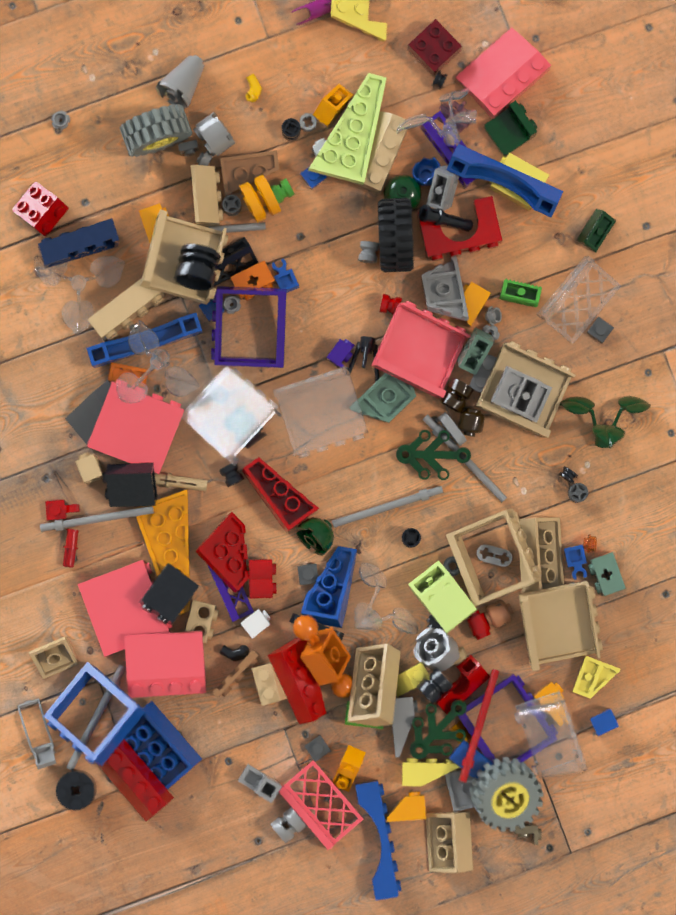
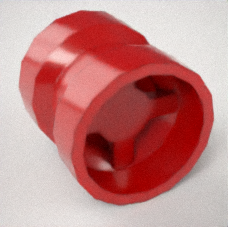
(389, 304)

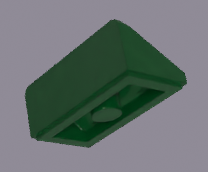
(596, 230)

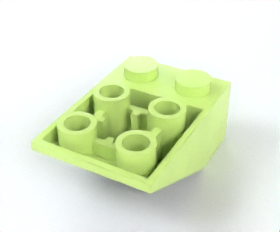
(442, 597)

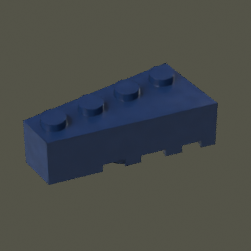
(78, 243)

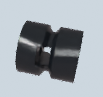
(434, 686)

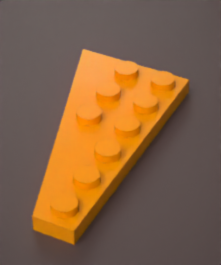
(168, 534)

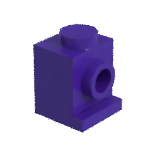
(341, 353)

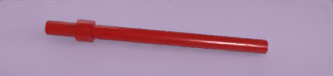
(468, 762)

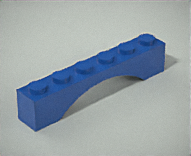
(536, 193)
(167, 333)
(384, 880)

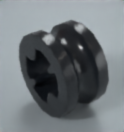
(439, 80)
(568, 474)

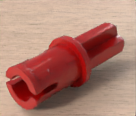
(70, 548)

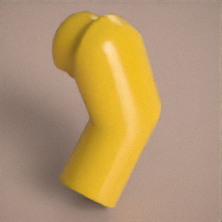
(255, 89)

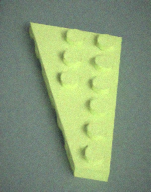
(351, 141)

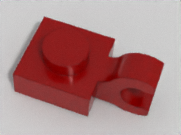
(58, 509)

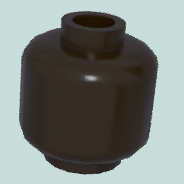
(471, 422)

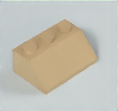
(206, 195)
(449, 842)

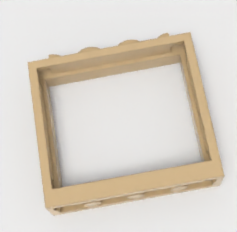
(467, 569)

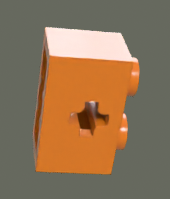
(259, 271)

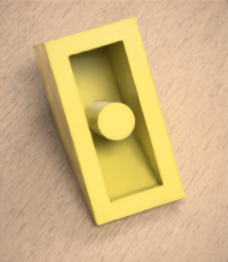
(411, 678)

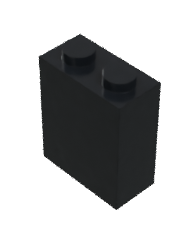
(130, 484)
(168, 594)

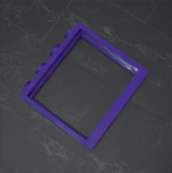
(217, 315)
(518, 684)

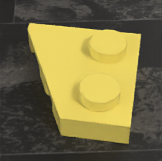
(593, 676)

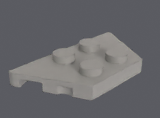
(445, 291)

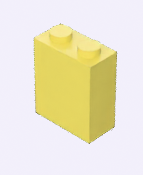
(524, 167)

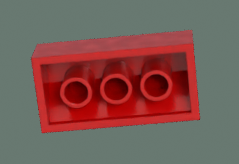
(136, 781)

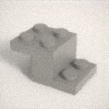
(521, 394)

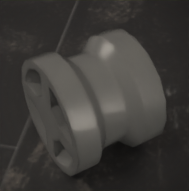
(229, 202)
(578, 490)

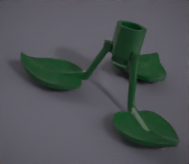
(605, 435)

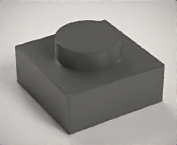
(188, 148)
(600, 330)
(307, 574)
(317, 748)

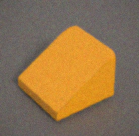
(459, 725)

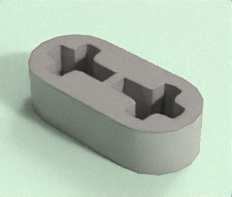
(451, 427)
(496, 551)

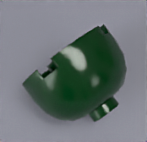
(403, 187)
(316, 534)

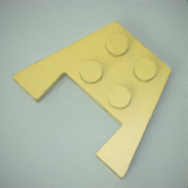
(355, 14)

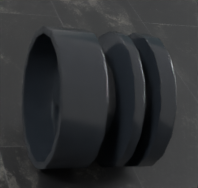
(197, 267)

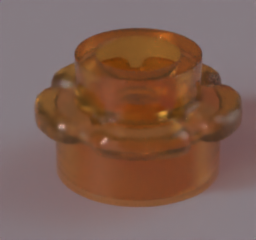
(590, 543)

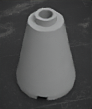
(182, 81)

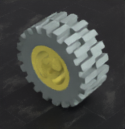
(155, 130)
(515, 780)

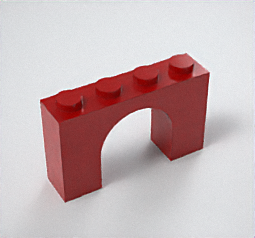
(487, 233)

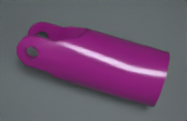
(316, 9)

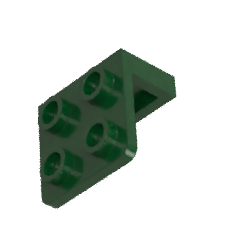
(511, 128)

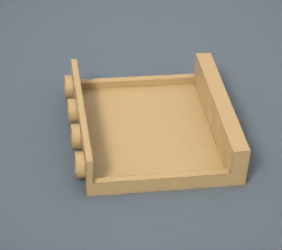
(164, 252)
(535, 367)
(560, 623)

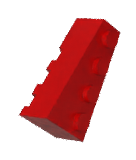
(279, 495)
(297, 681)

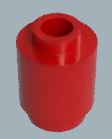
(478, 625)

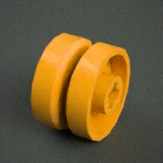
(260, 198)

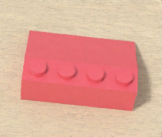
(503, 72)
(165, 664)

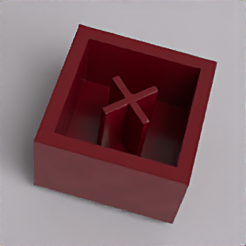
(434, 47)

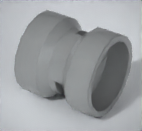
(368, 254)

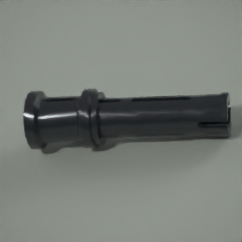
(439, 217)

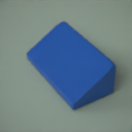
(461, 751)

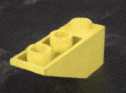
(421, 773)

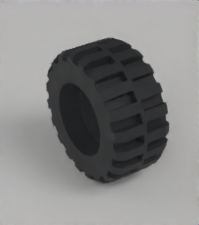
(395, 235)

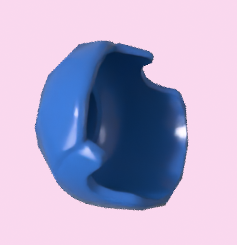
(424, 171)

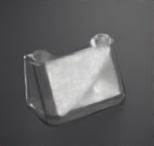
(551, 736)

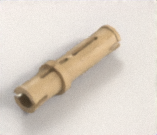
(201, 484)

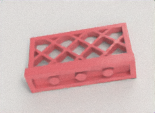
(305, 812)

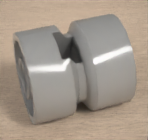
(293, 820)

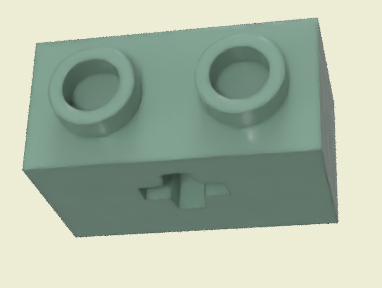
(475, 351)
(614, 582)

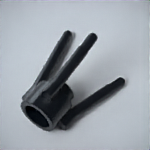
(367, 345)

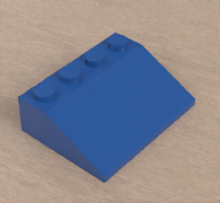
(161, 746)

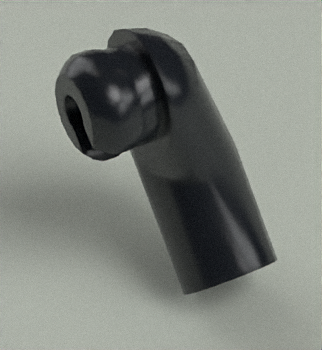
(237, 654)

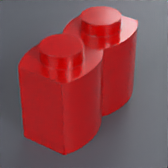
(260, 578)

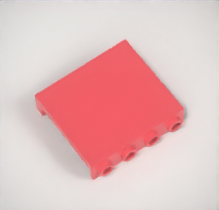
(420, 349)
(136, 430)
(115, 606)

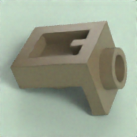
(529, 829)

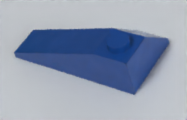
(330, 594)

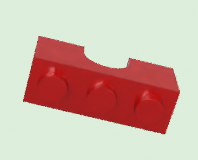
(471, 678)

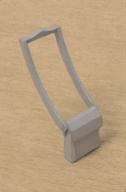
(45, 753)

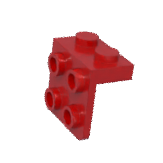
(40, 208)

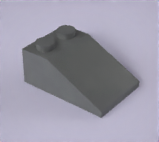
(86, 414)

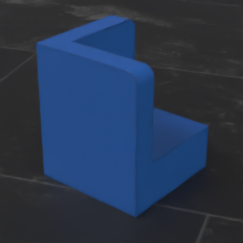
(604, 722)

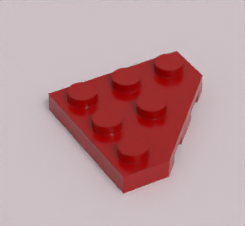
(227, 552)

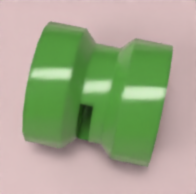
(282, 190)

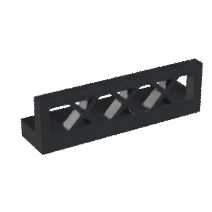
(233, 255)

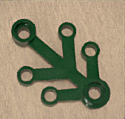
(430, 454)
(436, 732)

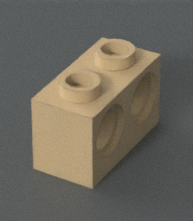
(89, 468)
(195, 620)

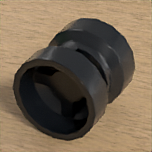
(291, 129)
(231, 474)
(411, 537)

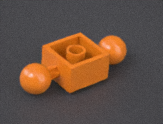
(324, 655)

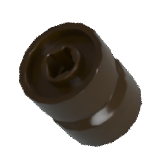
(460, 389)

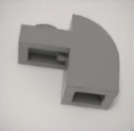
(260, 783)

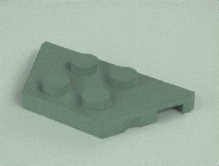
(386, 398)

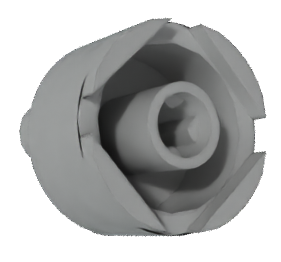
(215, 134)
(436, 649)

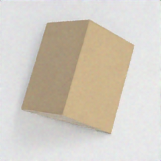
(54, 657)

